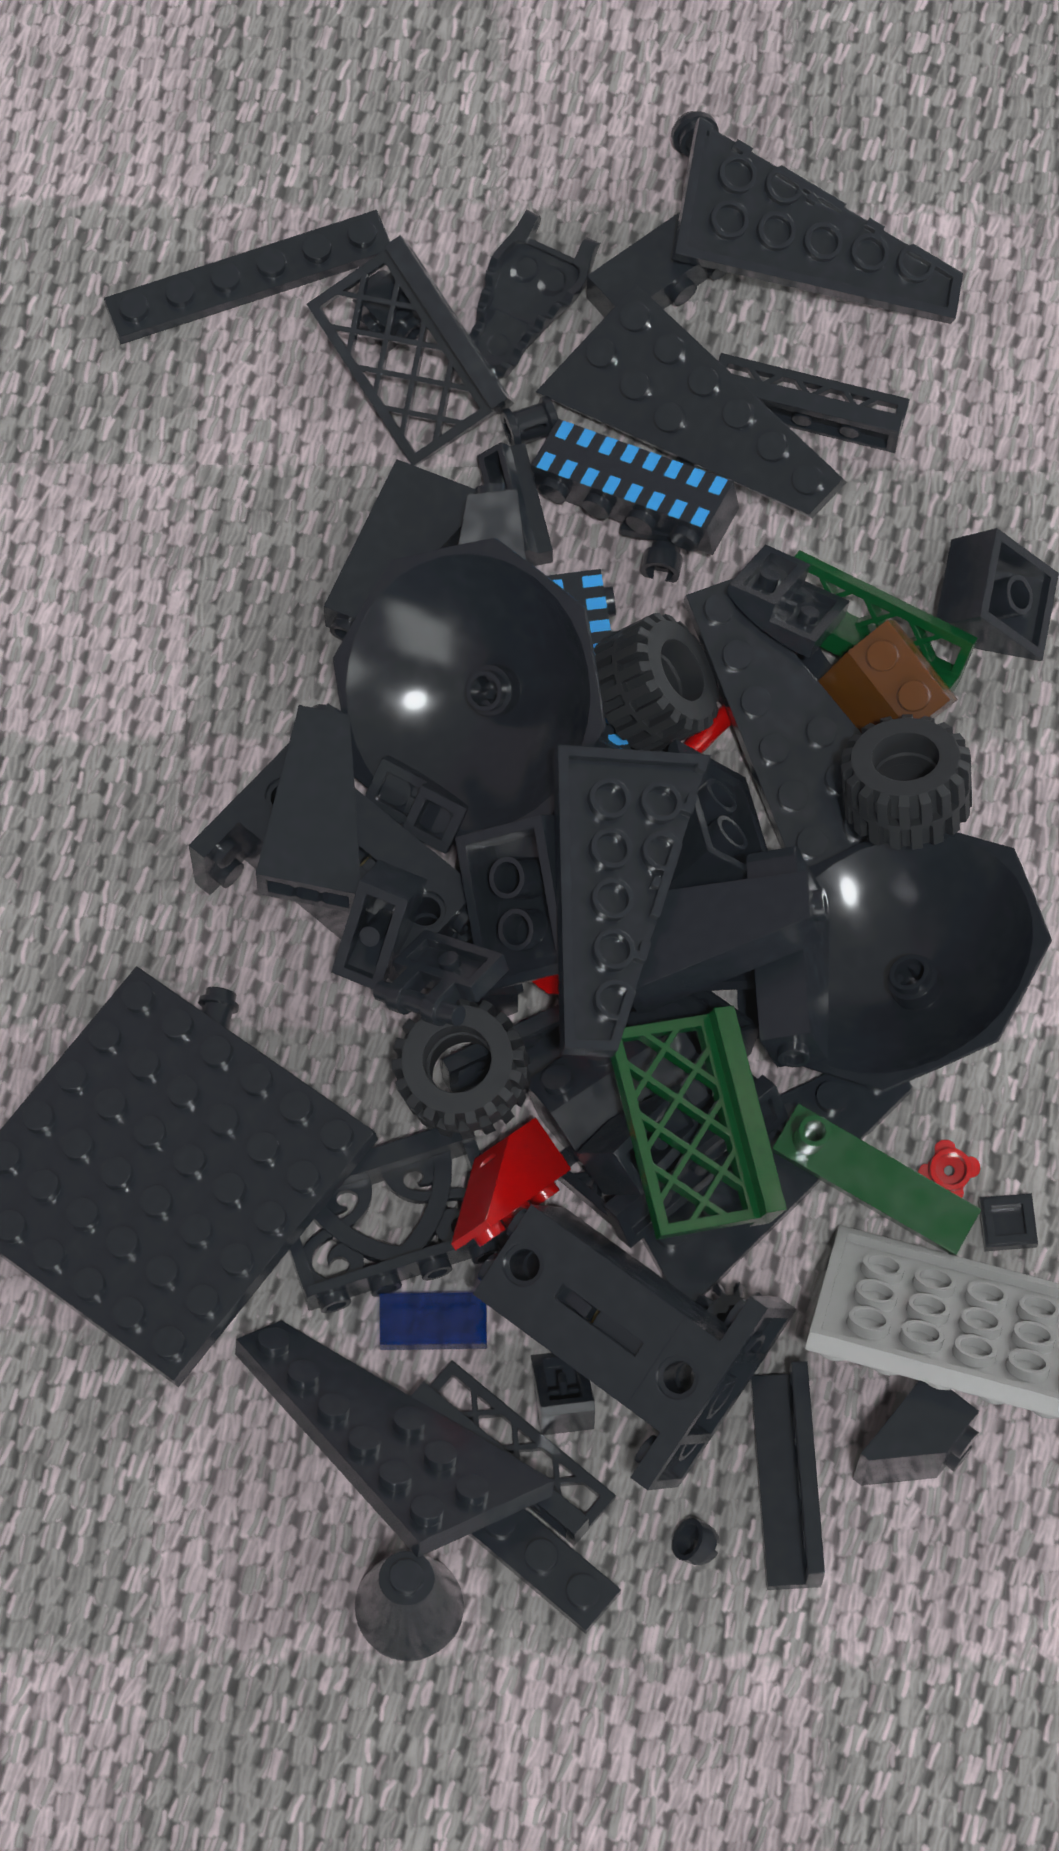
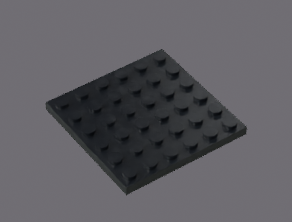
(166, 1174)

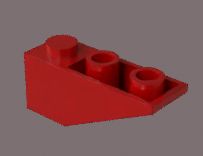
(505, 1179)

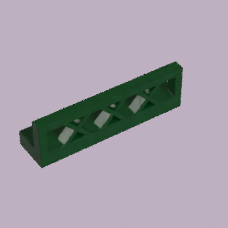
(854, 629)

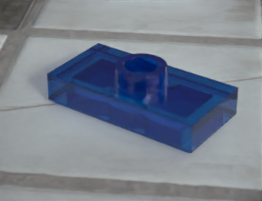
(432, 1321)

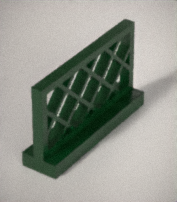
(739, 1125)

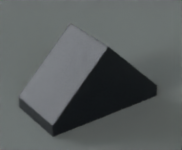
(562, 1396)

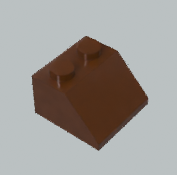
(885, 679)

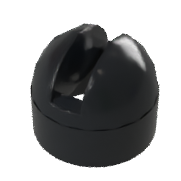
(683, 1541)

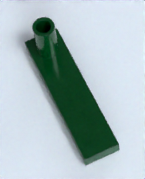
(876, 1180)

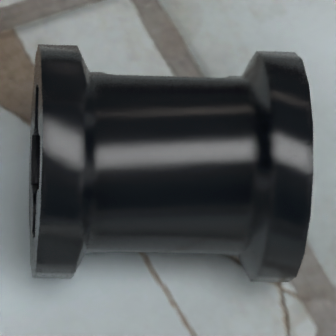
(529, 422)

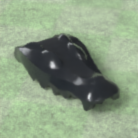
(526, 292)

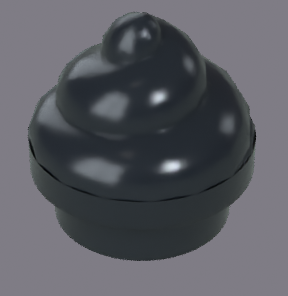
(683, 130)

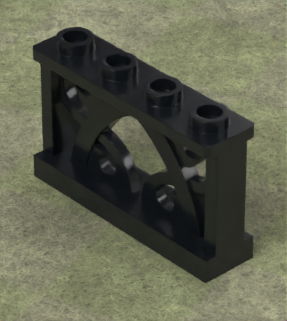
(391, 1162)

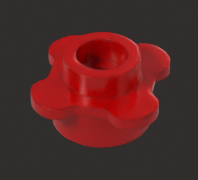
(948, 1155)

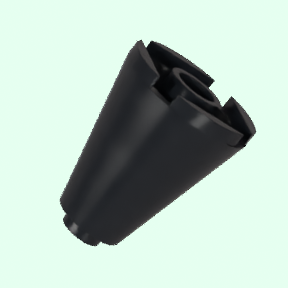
(409, 1606)

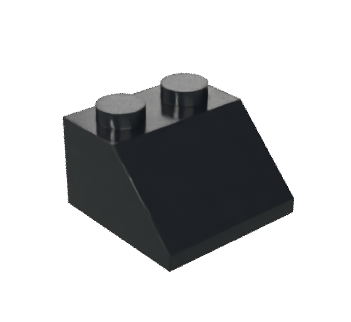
(998, 594)
(920, 1438)

